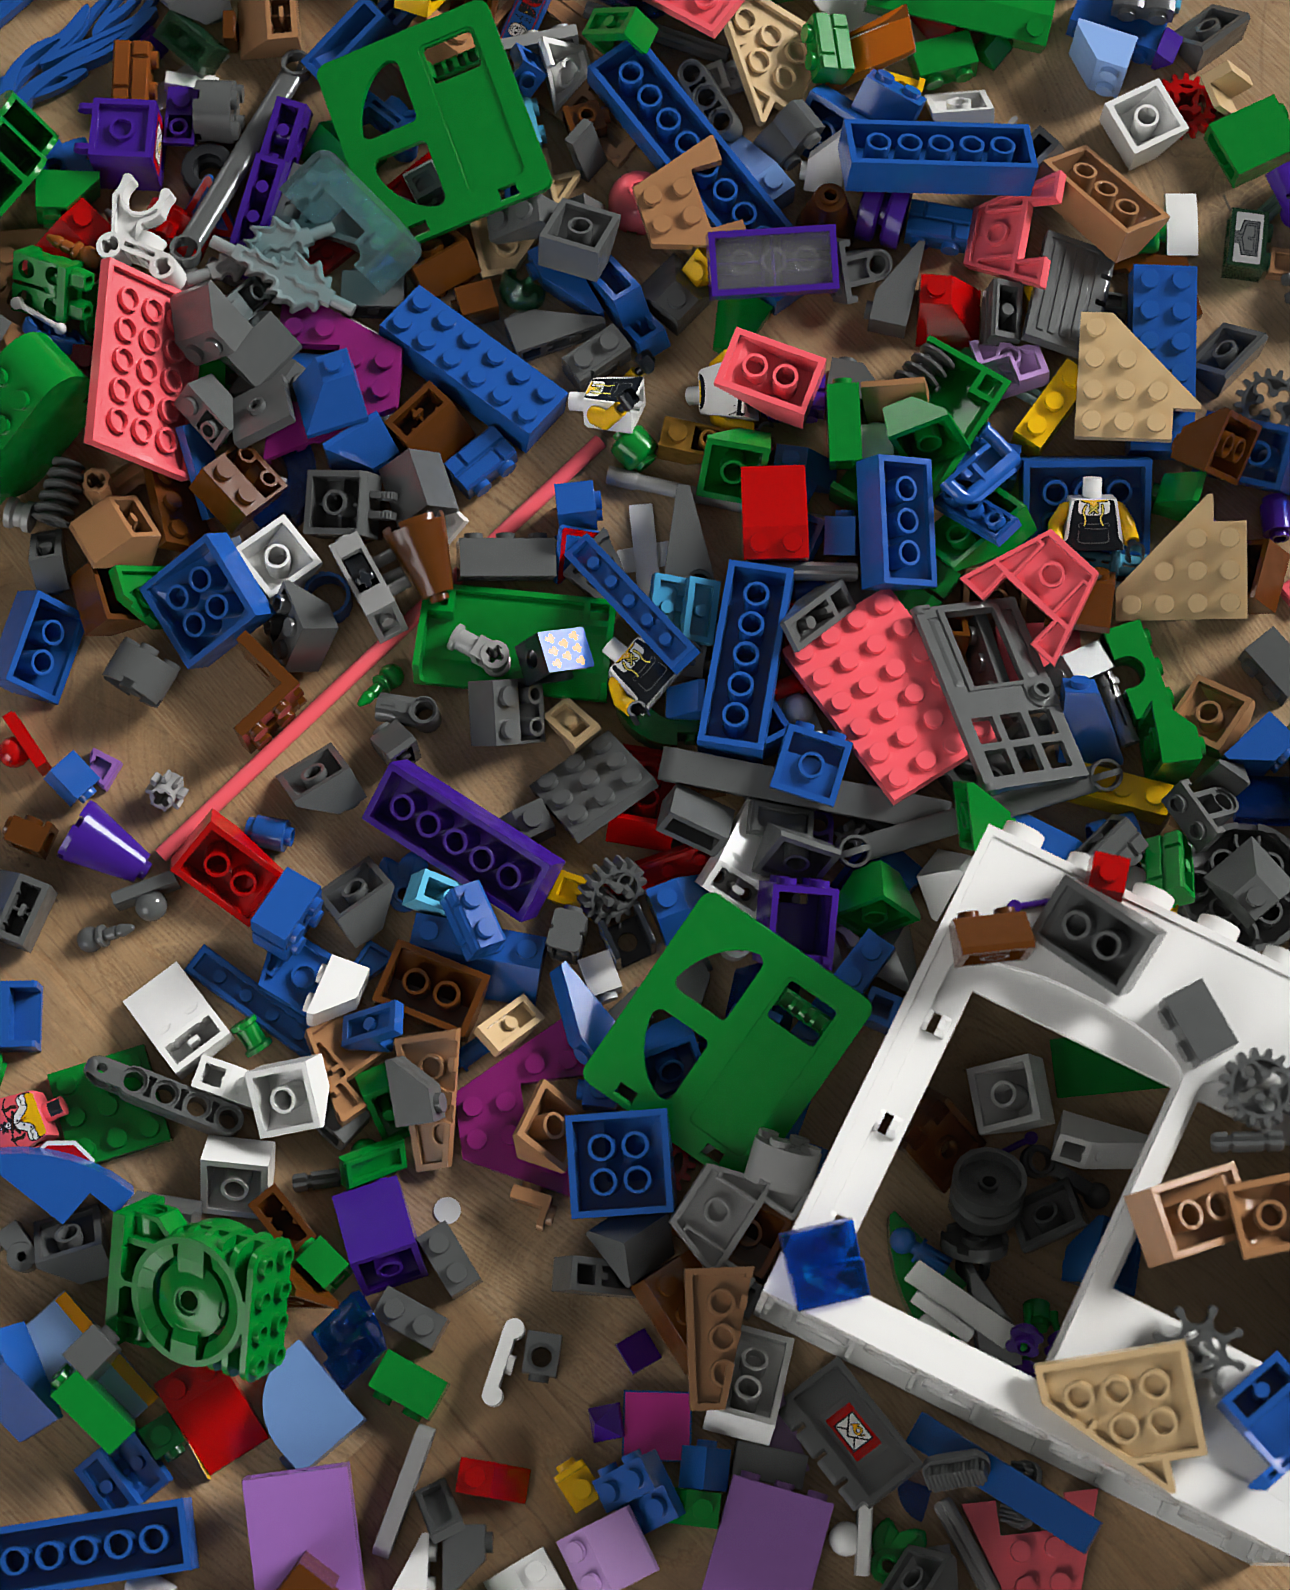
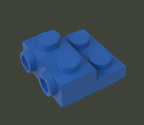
(811, 763)
(643, 1486)

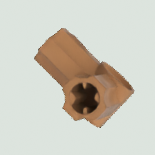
(122, 482)

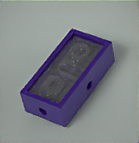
(772, 262)

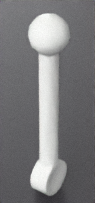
(18, 303)

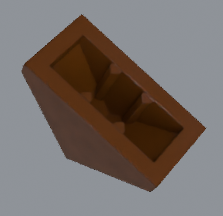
(281, 1217)

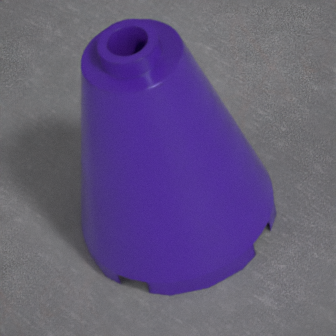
(104, 846)

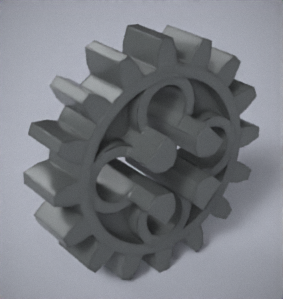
(1251, 396)
(622, 877)
(1239, 1082)

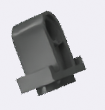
(855, 269)
(1200, 812)

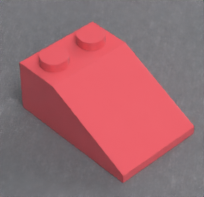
(771, 376)

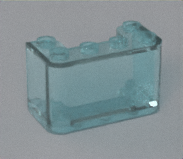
(325, 188)

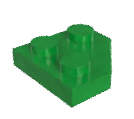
(126, 584)

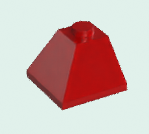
(947, 311)

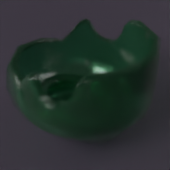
(520, 294)

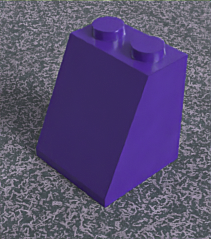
(379, 1235)

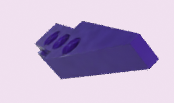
(271, 167)

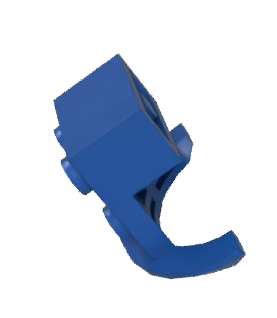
(1262, 1416)

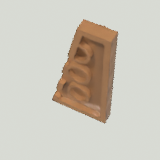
(439, 1058)
(713, 1330)

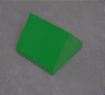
(992, 50)

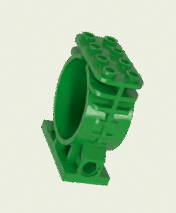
(185, 1280)

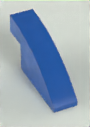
(356, 29)
(627, 309)
(61, 1180)

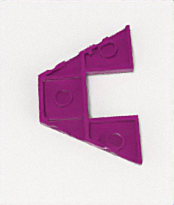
(374, 358)
(494, 1104)

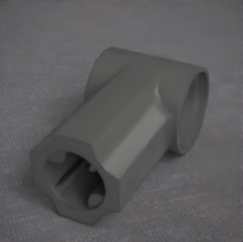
(406, 711)

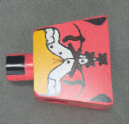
(30, 1119)

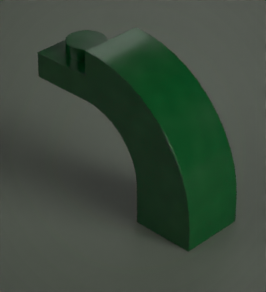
(659, 731)

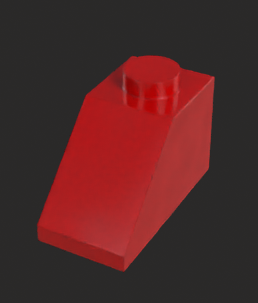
(1108, 874)
(493, 1480)

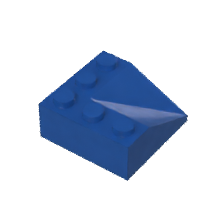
(206, 600)
(620, 1164)

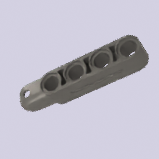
(145, 1098)

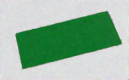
(1086, 1072)

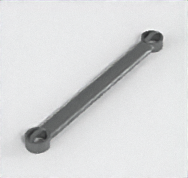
(237, 163)
(944, 823)

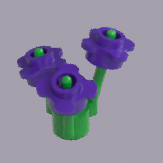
(1029, 1334)

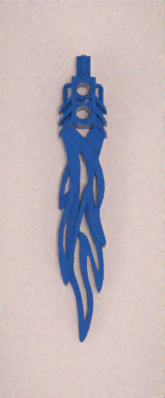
(67, 58)

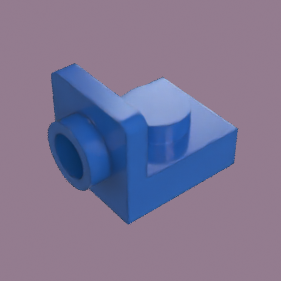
(527, 69)

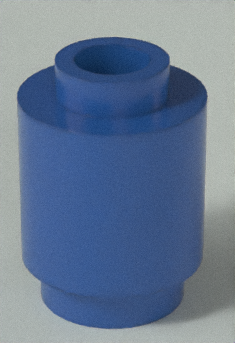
(270, 832)

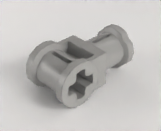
(480, 650)

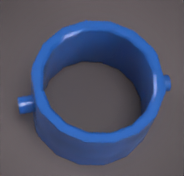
(332, 578)

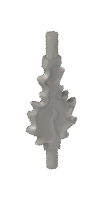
(271, 241)
(292, 281)

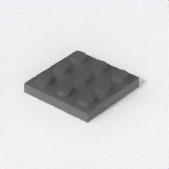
(593, 786)

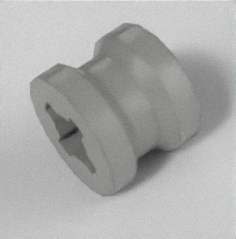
(19, 514)

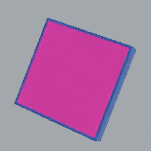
(656, 1422)

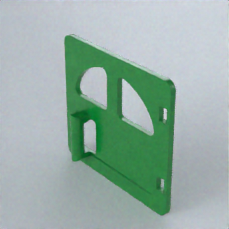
(469, 122)
(752, 1065)

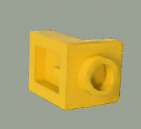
(566, 889)
(576, 1484)

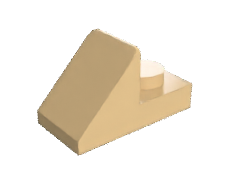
(572, 724)
(509, 1025)

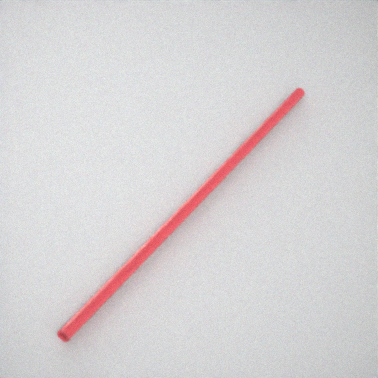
(364, 663)

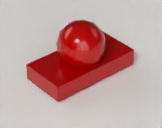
(19, 748)

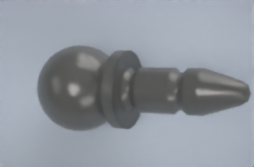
(93, 938)

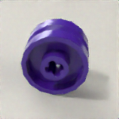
(882, 210)

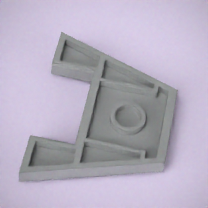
(720, 1211)

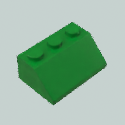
(1168, 744)

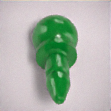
(390, 677)

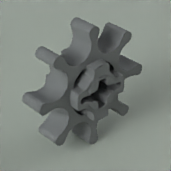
(1205, 1332)

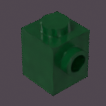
(164, 1438)

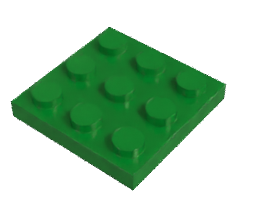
(102, 1120)

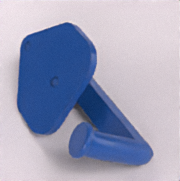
(983, 482)

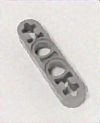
(404, 1491)

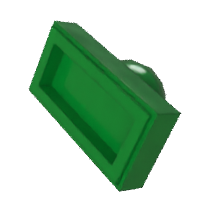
(372, 1160)

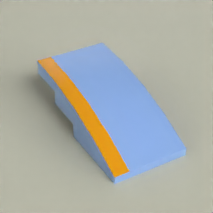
(59, 1327)

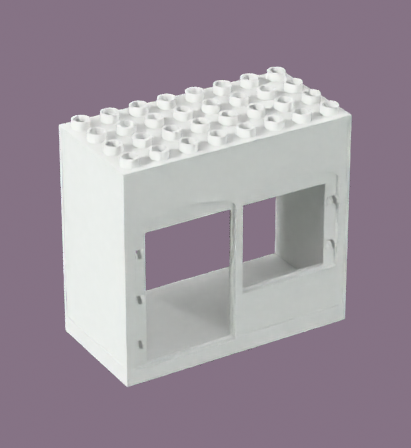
(965, 1382)

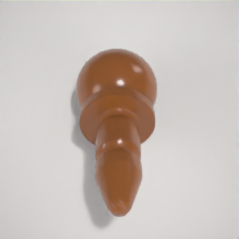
(77, 251)

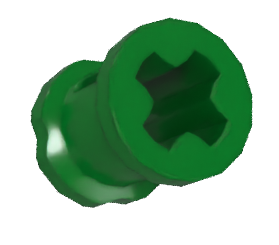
(251, 1035)

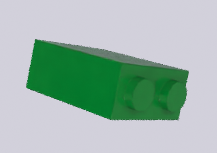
(1251, 140)
(843, 424)
(92, 1408)

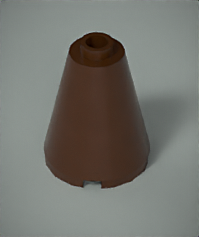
(829, 206)
(424, 554)

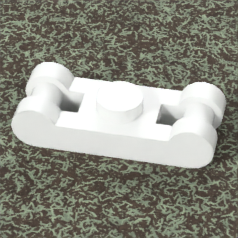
(503, 1362)

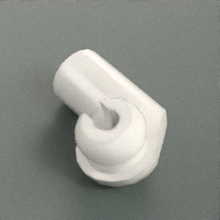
(149, 1583)

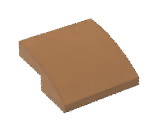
(886, 392)

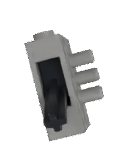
(370, 588)

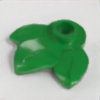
(890, 1544)

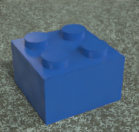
(287, 915)

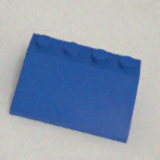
(1050, 479)

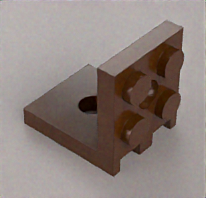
(278, 707)
(932, 1126)

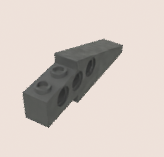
(689, 557)

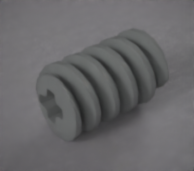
(926, 364)
(59, 492)

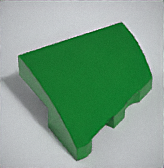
(742, 313)

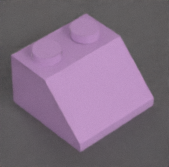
(608, 1553)

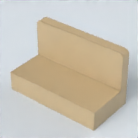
(1224, 84)

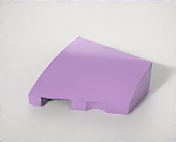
(1020, 364)

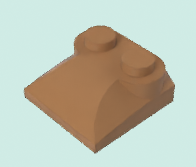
(1217, 713)
(1261, 1215)

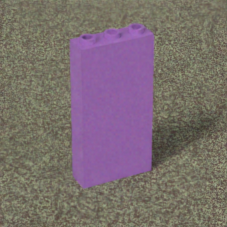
(300, 1513)
(767, 1537)

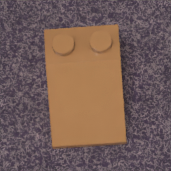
(1184, 1215)

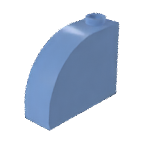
(306, 1409)

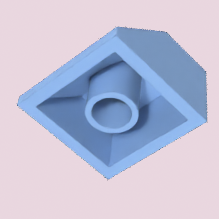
(1102, 56)

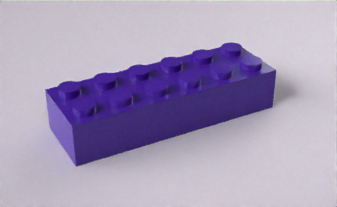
(463, 839)

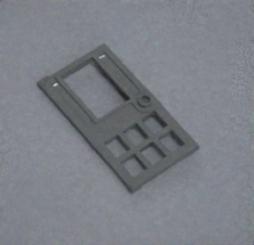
(992, 702)

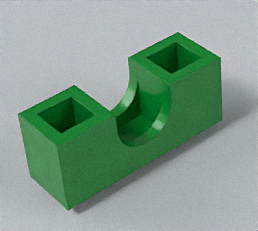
(1130, 647)

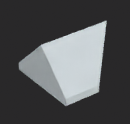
(565, 66)
(941, 879)

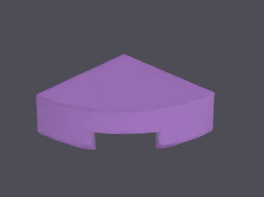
(105, 767)

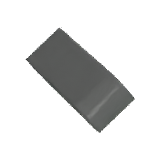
(704, 88)

